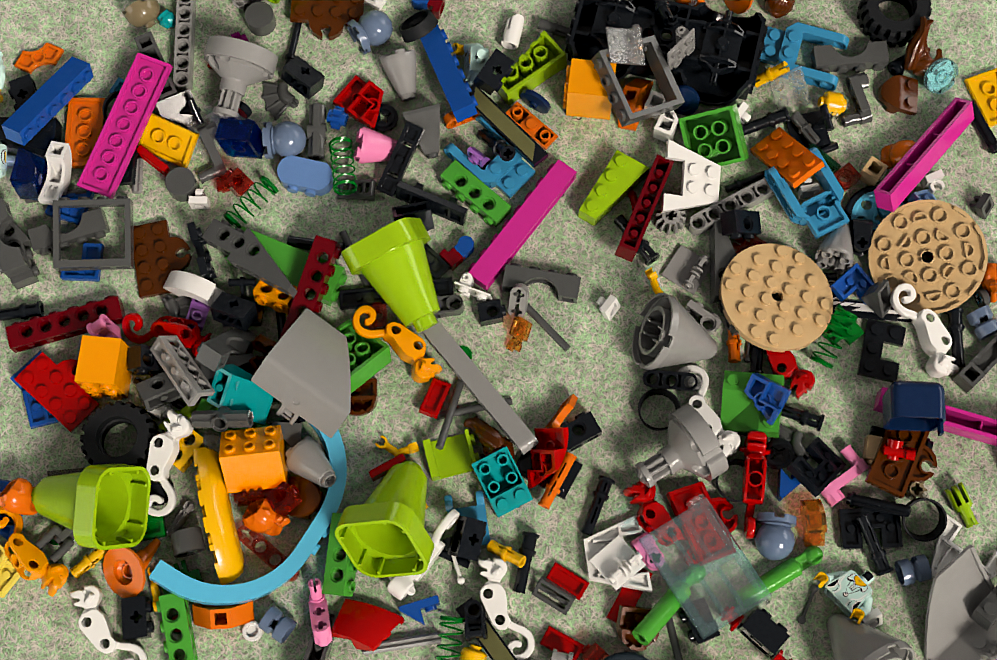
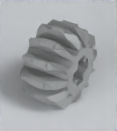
(674, 224)

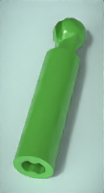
(791, 568)
(656, 618)

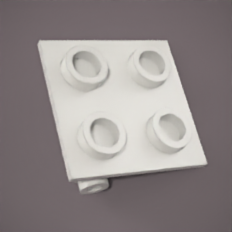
(466, 288)
(617, 562)

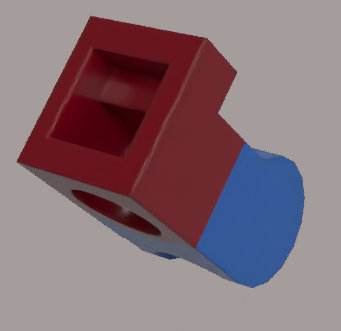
(434, 6)
(458, 253)

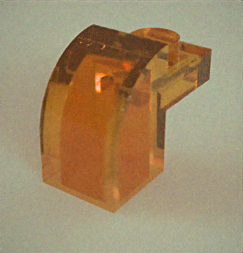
(814, 522)

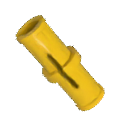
(771, 73)
(506, 553)
(88, 561)

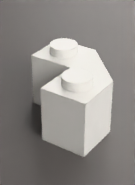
(667, 122)

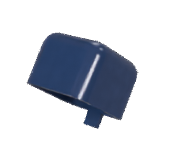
(914, 406)

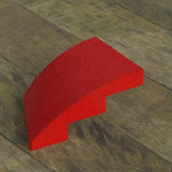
(361, 101)
(548, 453)
(364, 624)

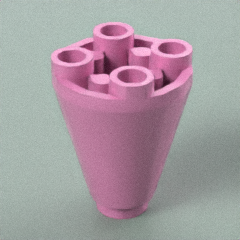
(373, 146)

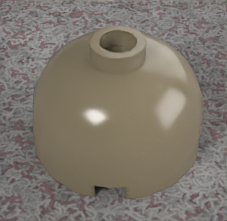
(142, 13)

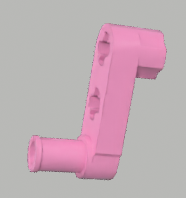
(832, 492)
(319, 614)

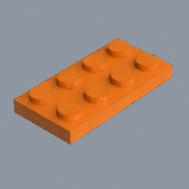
(83, 128)
(787, 156)

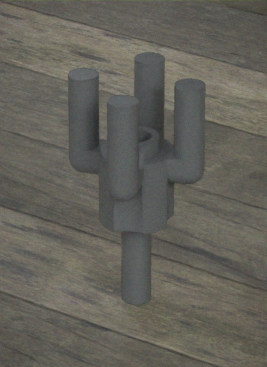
(62, 536)

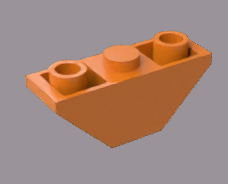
(636, 95)
(532, 125)
(222, 616)

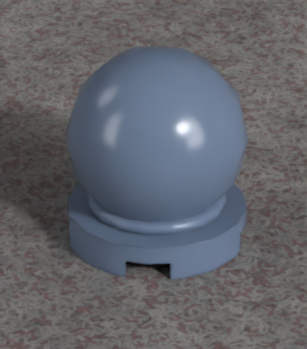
(371, 30)
(284, 139)
(774, 537)

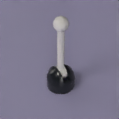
(460, 580)

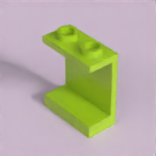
(454, 458)

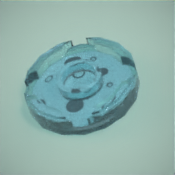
(940, 75)

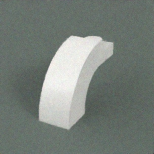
(58, 172)
(192, 286)

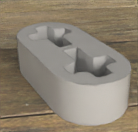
(522, 301)

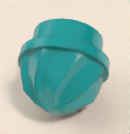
(167, 19)

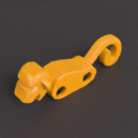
(402, 342)
(31, 557)

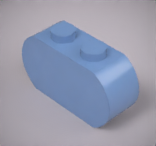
(305, 176)

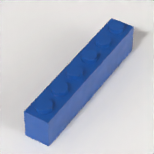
(449, 75)
(47, 101)

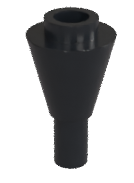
(896, 67)

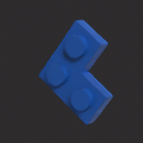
(90, 251)
(851, 281)

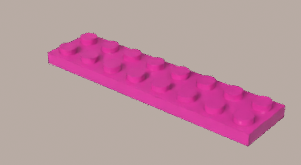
(124, 126)

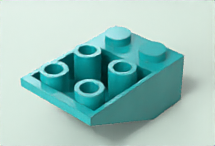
(238, 392)
(501, 482)

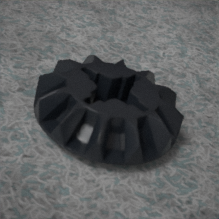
(386, 110)
(788, 454)

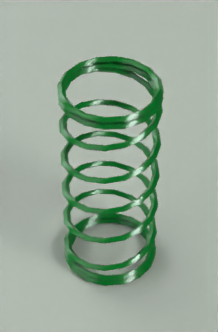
(338, 157)
(267, 183)
(845, 314)
(457, 620)

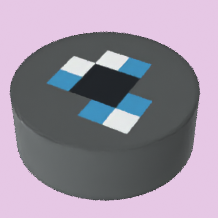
(982, 297)

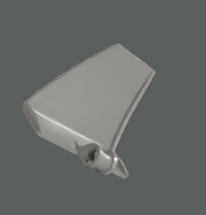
(309, 374)
(951, 602)

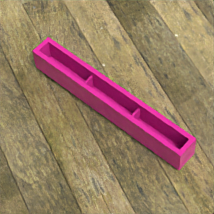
(924, 154)
(522, 224)
(959, 422)

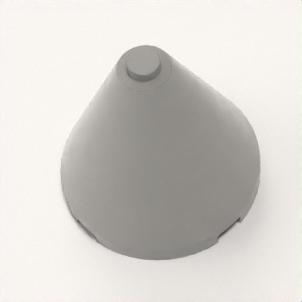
(669, 336)
(864, 642)

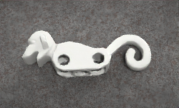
(928, 333)
(728, 440)
(164, 457)
(403, 585)
(497, 604)
(100, 627)

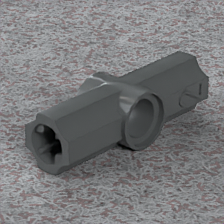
(316, 131)
(222, 419)

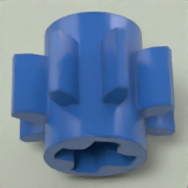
(337, 117)

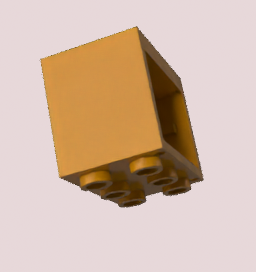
(584, 92)
(103, 367)
(253, 458)

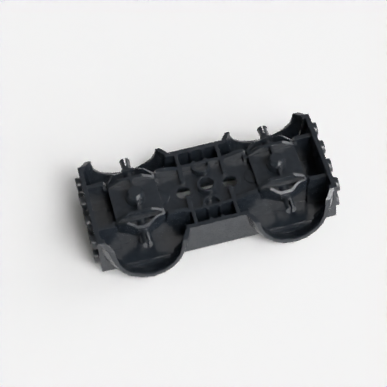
(724, 51)

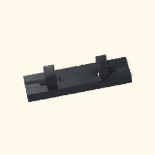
(400, 158)
(444, 208)

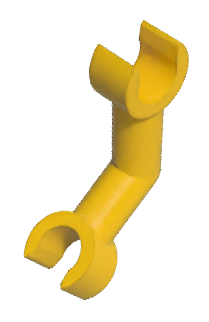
(652, 276)
(409, 449)
(154, 590)

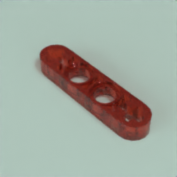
(265, 555)

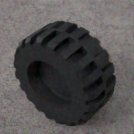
(884, 29)
(107, 418)

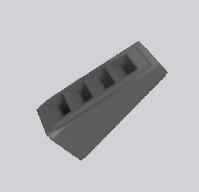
(370, 196)

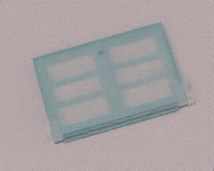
(705, 567)

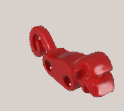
(175, 326)
(801, 379)
(753, 477)
(644, 498)

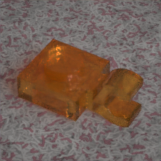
(520, 331)

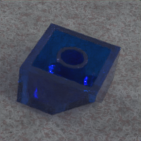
(240, 138)
(28, 174)

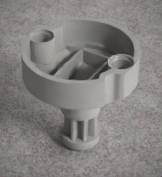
(238, 65)
(689, 447)

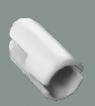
(512, 32)

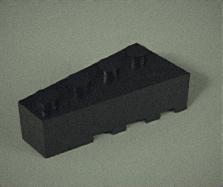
(40, 142)

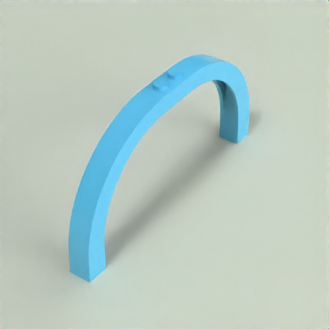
(226, 595)

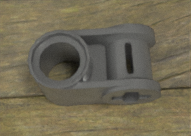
(445, 306)

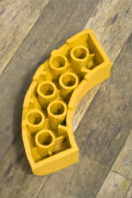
(218, 516)

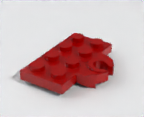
(57, 391)
(680, 497)

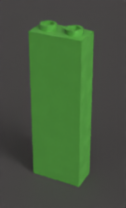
(293, 262)

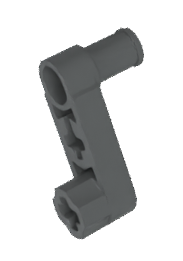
(855, 86)
(208, 135)

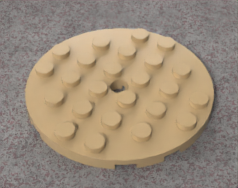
(936, 228)
(773, 324)

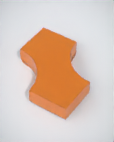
(47, 55)
(564, 409)

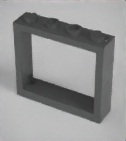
(663, 77)
(93, 264)

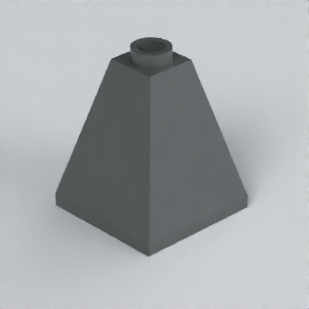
(428, 119)

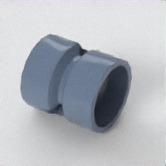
(985, 329)
(911, 570)
(282, 629)

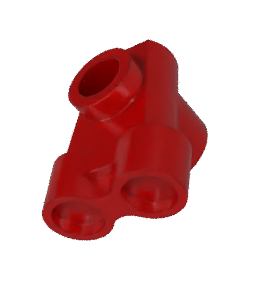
(895, 449)

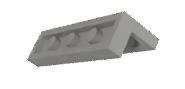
(178, 369)

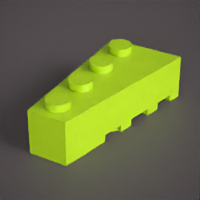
(533, 68)
(613, 185)

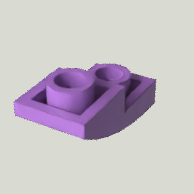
(477, 157)
(197, 312)

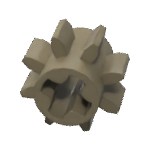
(919, 490)

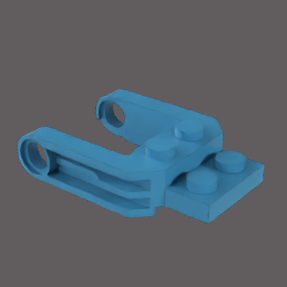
(785, 46)
(505, 175)
(819, 213)

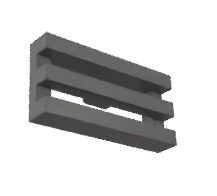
(558, 589)

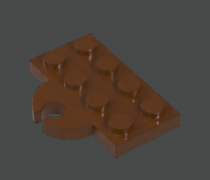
(326, 14)
(156, 257)
(896, 475)

